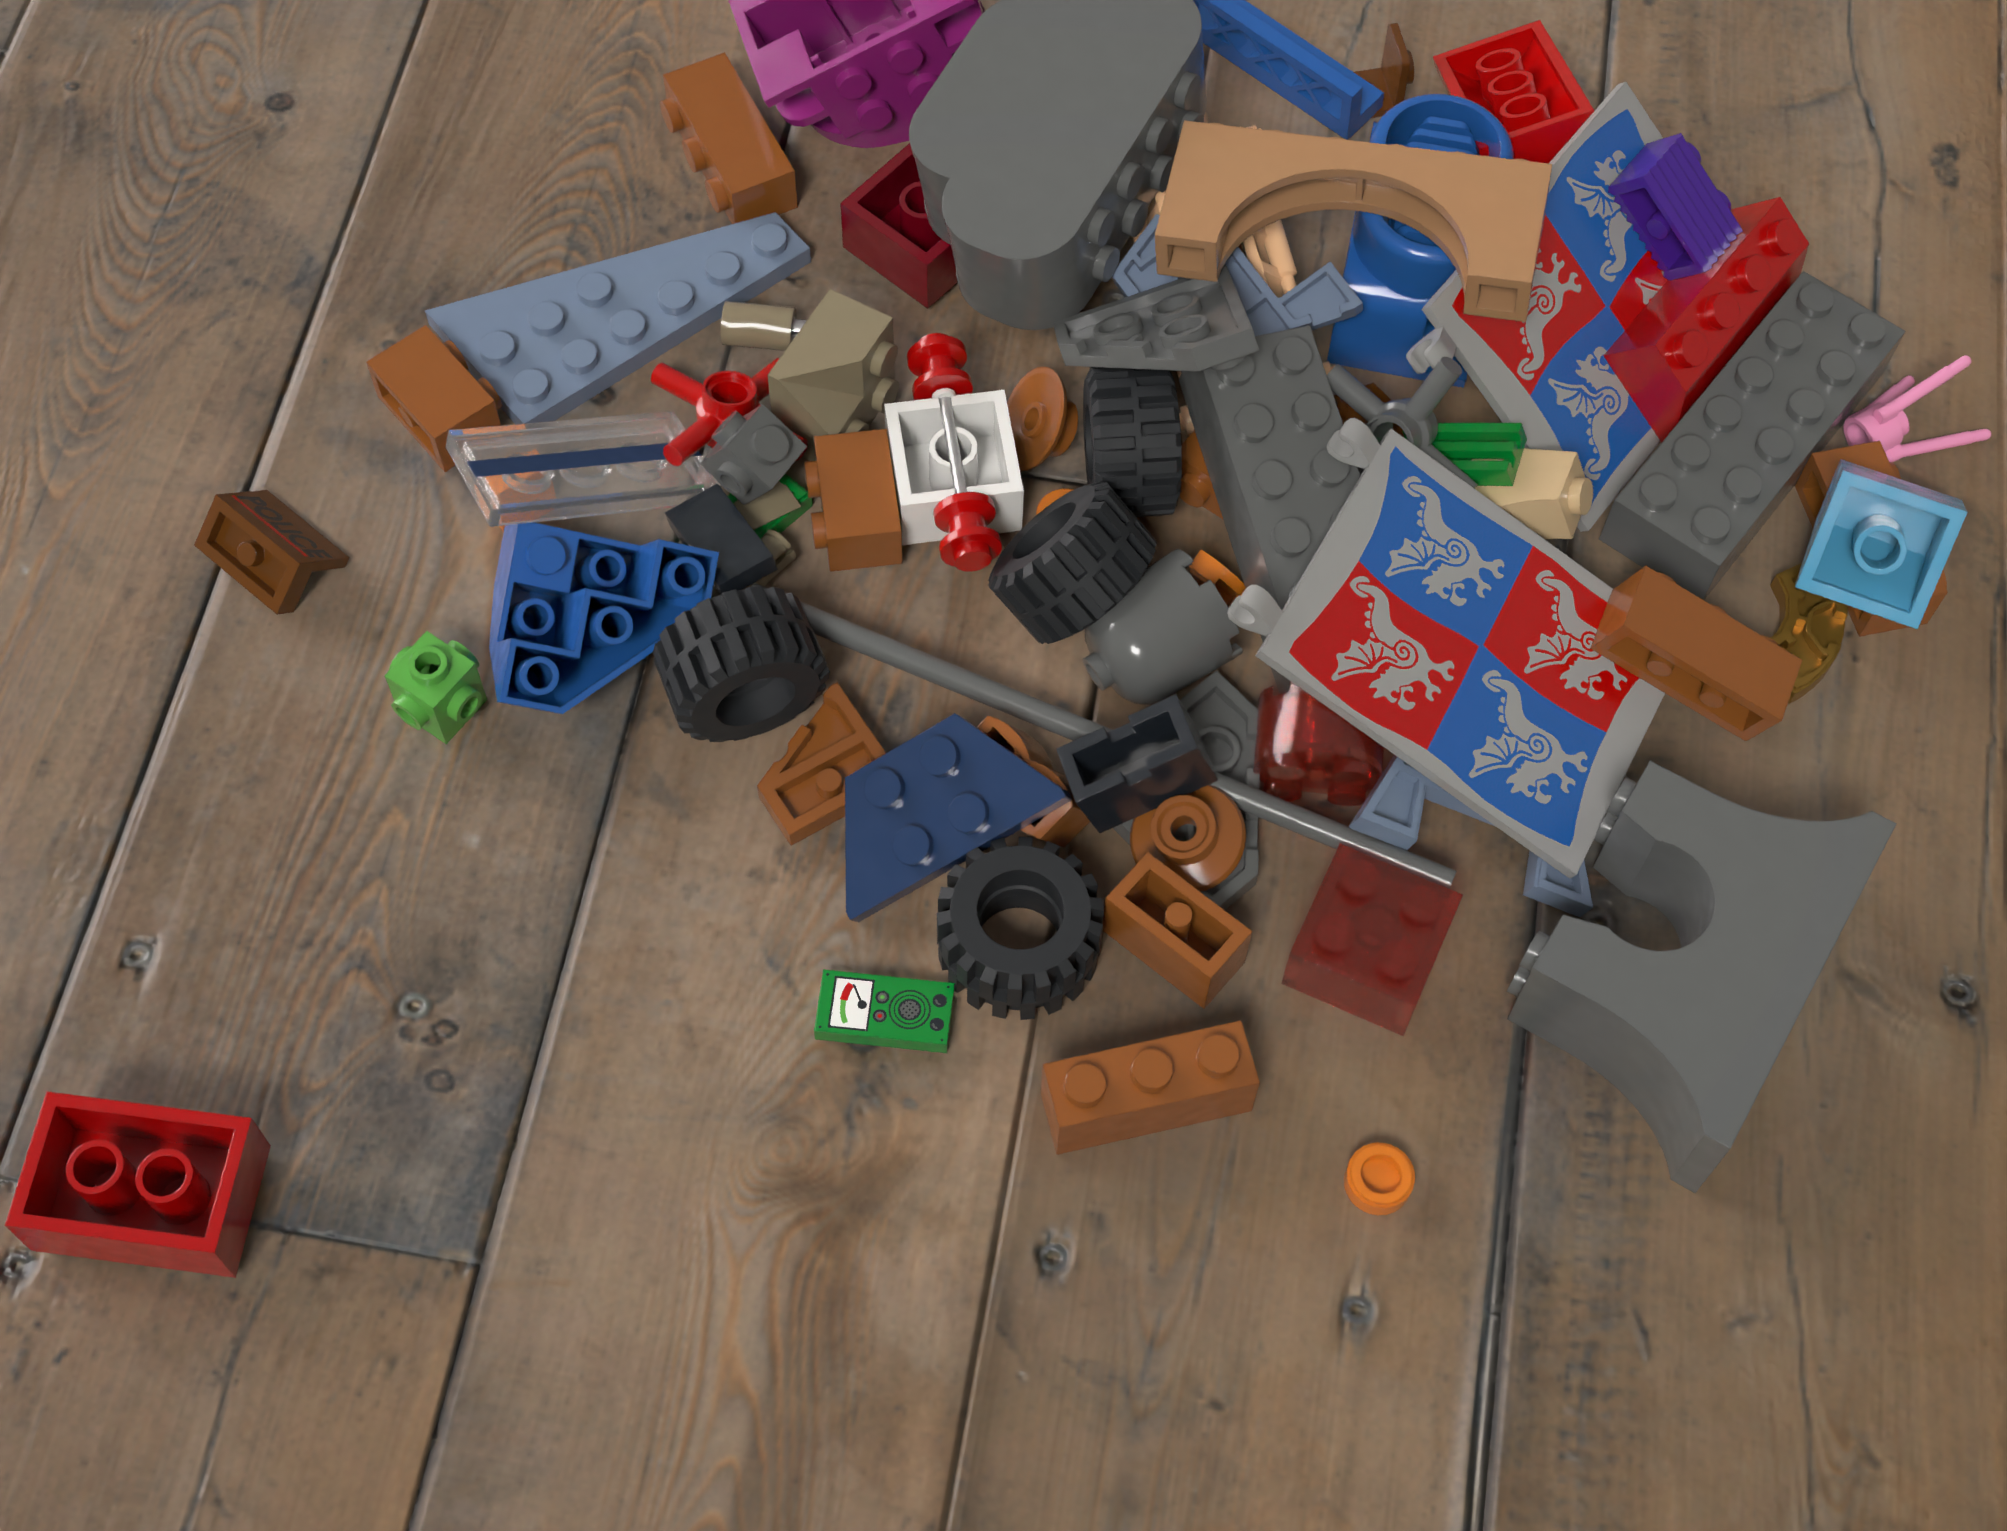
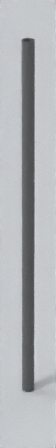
(1074, 727)

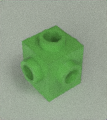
(436, 686)

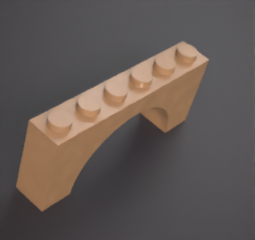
(1472, 206)

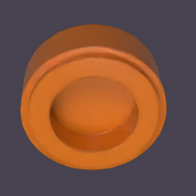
(1379, 1178)

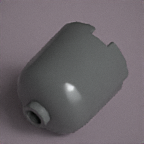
(1161, 634)

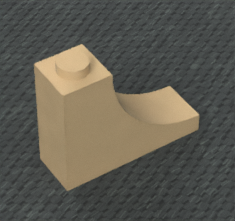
(1546, 492)

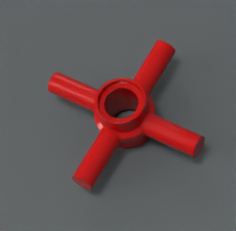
(714, 403)

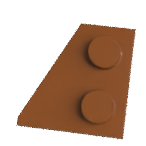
(808, 783)

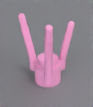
(1888, 423)

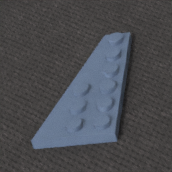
(591, 326)

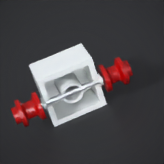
(953, 458)

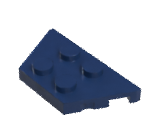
(931, 806)

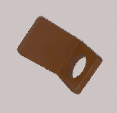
(1395, 70)

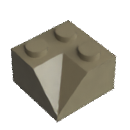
(835, 371)

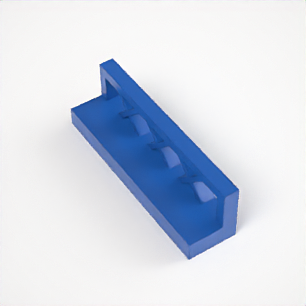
(1289, 65)

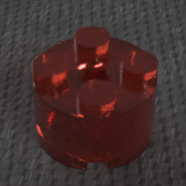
(1312, 750)

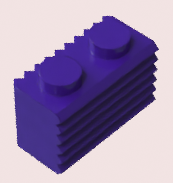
(1675, 207)

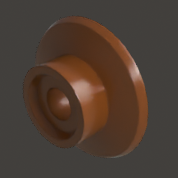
(1041, 417)
(1211, 852)

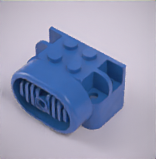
(1394, 264)

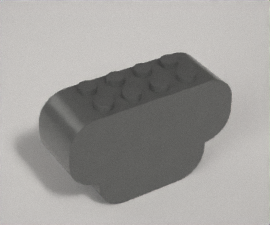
(1054, 145)

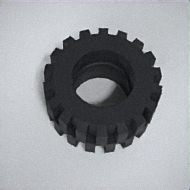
(1134, 437)
(1072, 563)
(740, 664)
(1028, 880)

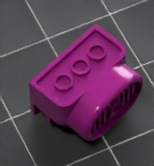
(851, 63)

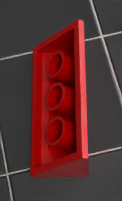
(1522, 85)

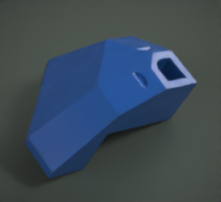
(583, 610)

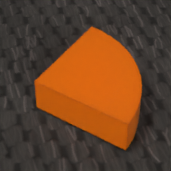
(1208, 568)

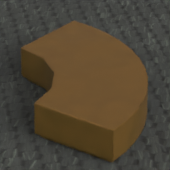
(1808, 629)

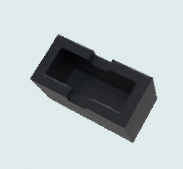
(1137, 764)

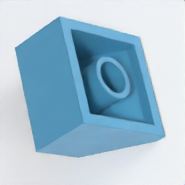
(1880, 543)

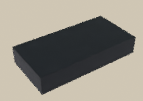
(716, 525)

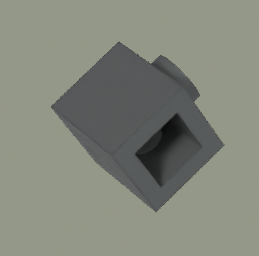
(752, 453)

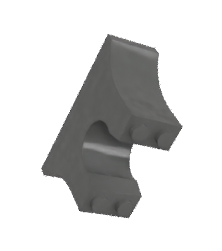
(1755, 923)

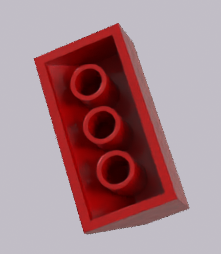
(1706, 317)

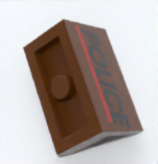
(265, 547)

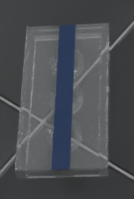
(575, 467)

